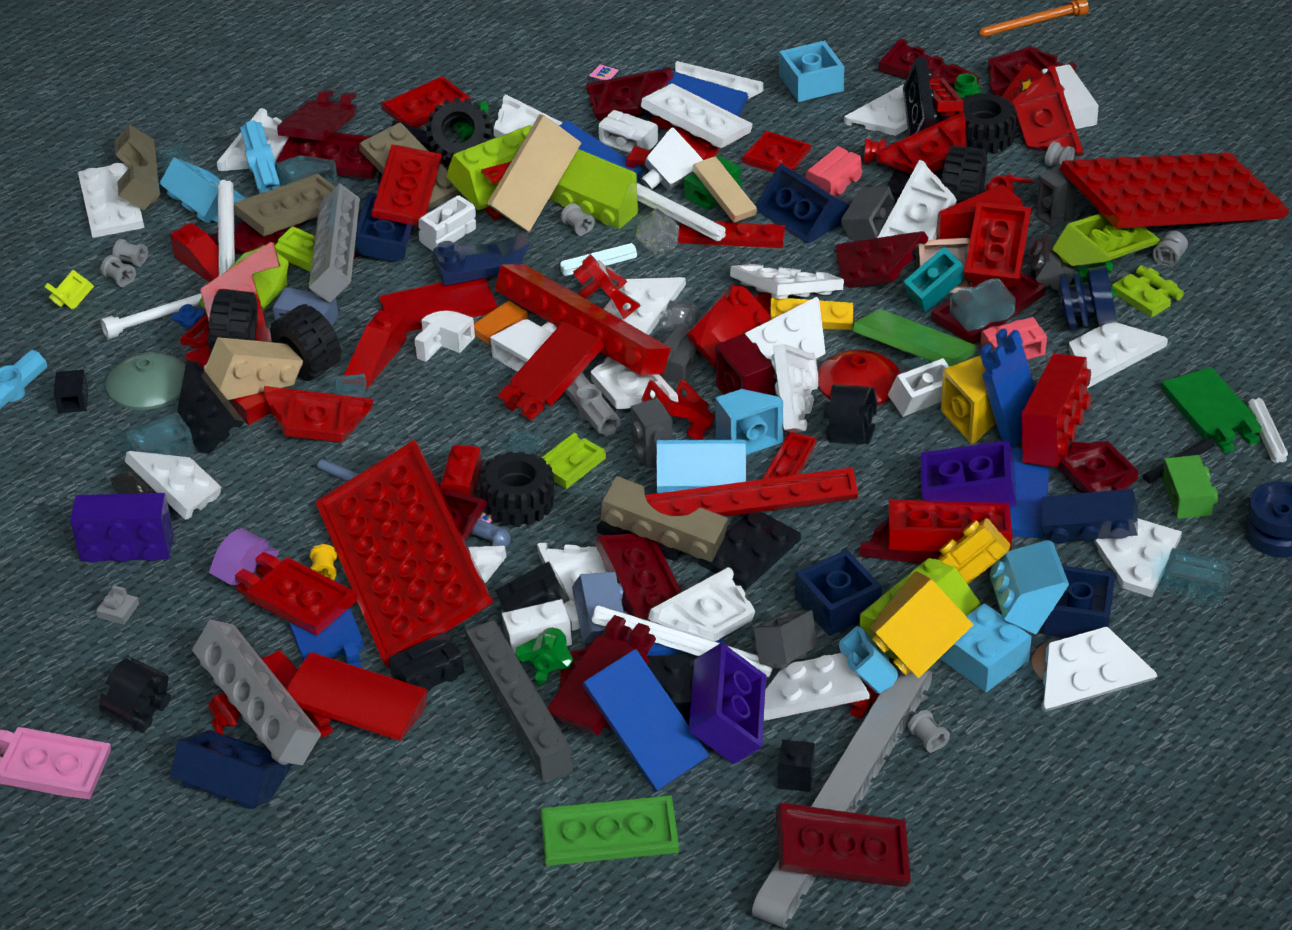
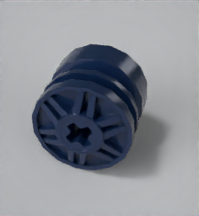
(1087, 298)

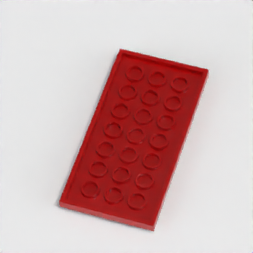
(1173, 189)
(403, 552)

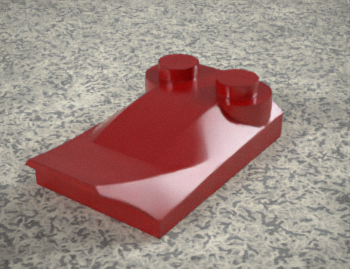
(997, 242)
(727, 318)

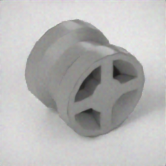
(1057, 154)

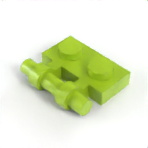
(1142, 295)

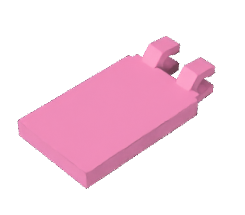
(51, 762)

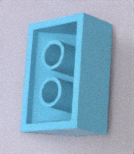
(195, 188)
(699, 463)
(1029, 584)

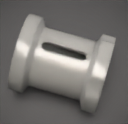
(581, 222)
(130, 253)
(118, 270)
(928, 731)

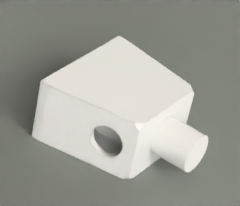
(670, 162)
(519, 342)

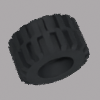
(451, 114)
(989, 122)
(965, 172)
(232, 316)
(310, 338)
(517, 488)

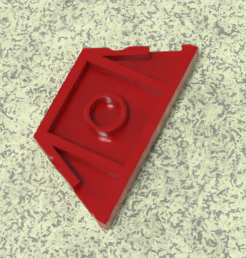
(1046, 115)
(927, 145)
(316, 413)

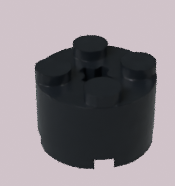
(850, 413)
(134, 694)

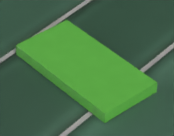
(913, 337)
(609, 830)

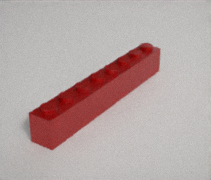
(558, 304)

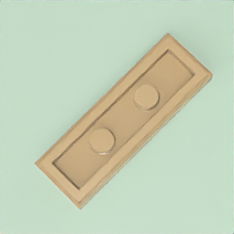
(724, 189)

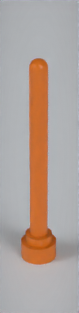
(1074, 7)

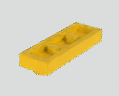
(833, 314)

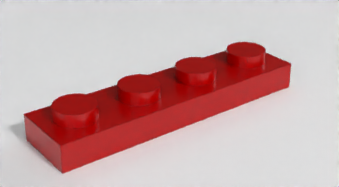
(945, 98)
(738, 235)

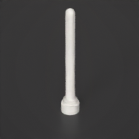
(113, 326)

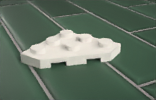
(786, 280)
(796, 379)
(1141, 558)

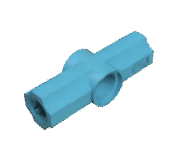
(259, 156)
(17, 376)

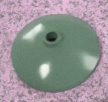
(146, 381)

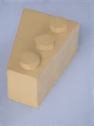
(247, 366)

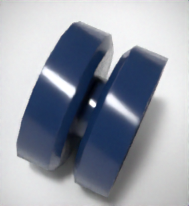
(1270, 519)

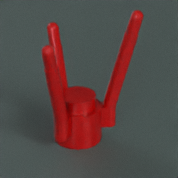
(1007, 181)
(223, 712)

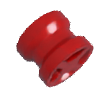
(870, 149)

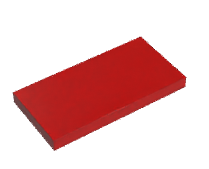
(406, 185)
(468, 298)

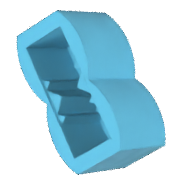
(868, 660)

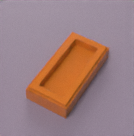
(499, 320)

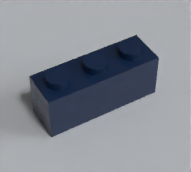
(1090, 516)

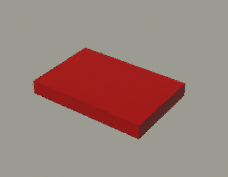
(417, 104)

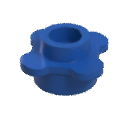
(188, 316)

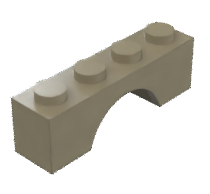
(140, 181)
(692, 533)

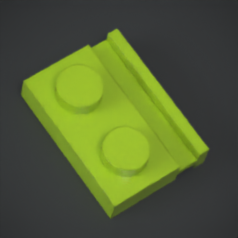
(297, 247)
(573, 459)

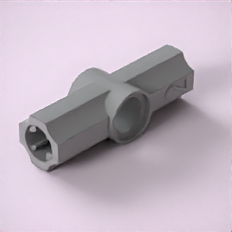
(592, 405)

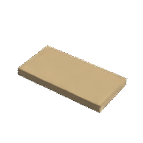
(534, 173)

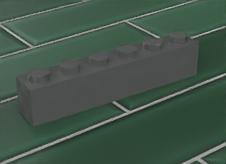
(519, 701)

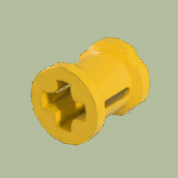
(323, 560)

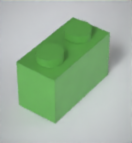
(1189, 486)

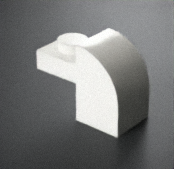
(445, 330)

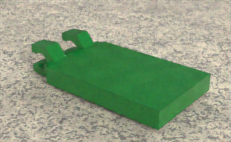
(1212, 408)

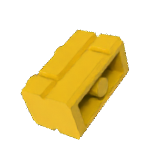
(975, 550)

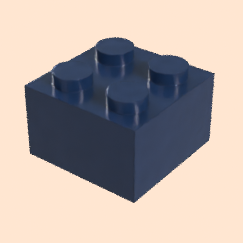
(836, 591)
(1083, 604)

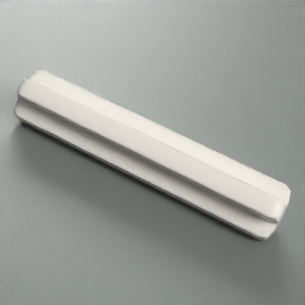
(1268, 432)

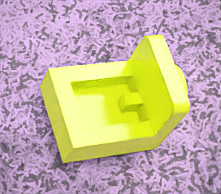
(70, 291)

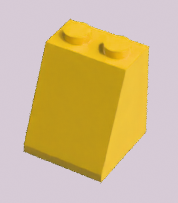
(966, 399)
(919, 625)

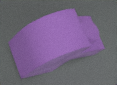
(239, 552)

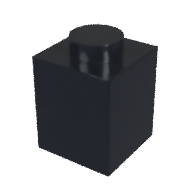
(71, 391)
(796, 765)

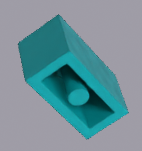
(934, 279)

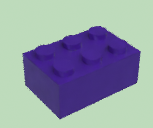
(970, 474)
(122, 527)
(727, 703)

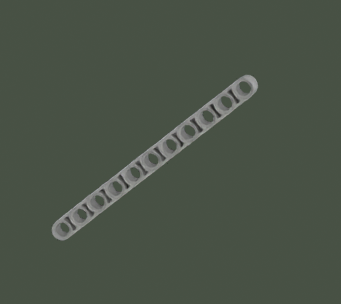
(846, 785)

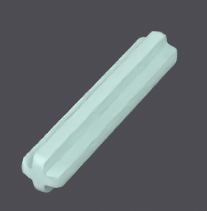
(607, 257)

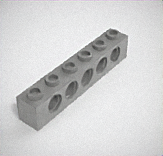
(334, 243)
(256, 693)

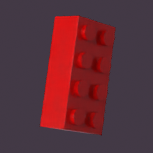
(1055, 410)

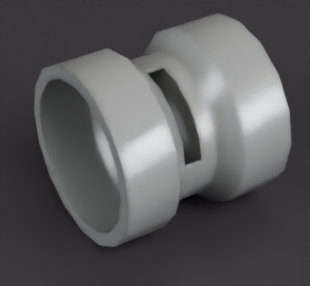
(1170, 248)

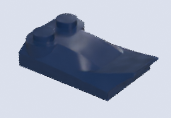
(380, 237)
(477, 261)

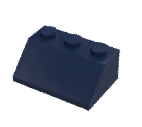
(800, 205)
(228, 768)

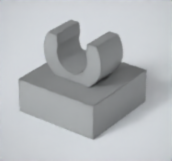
(117, 606)

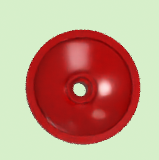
(858, 368)

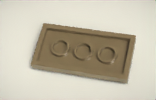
(377, 150)
(284, 205)

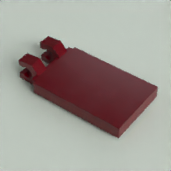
(319, 117)
(572, 702)

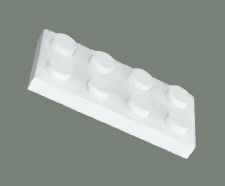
(696, 115)
(104, 207)

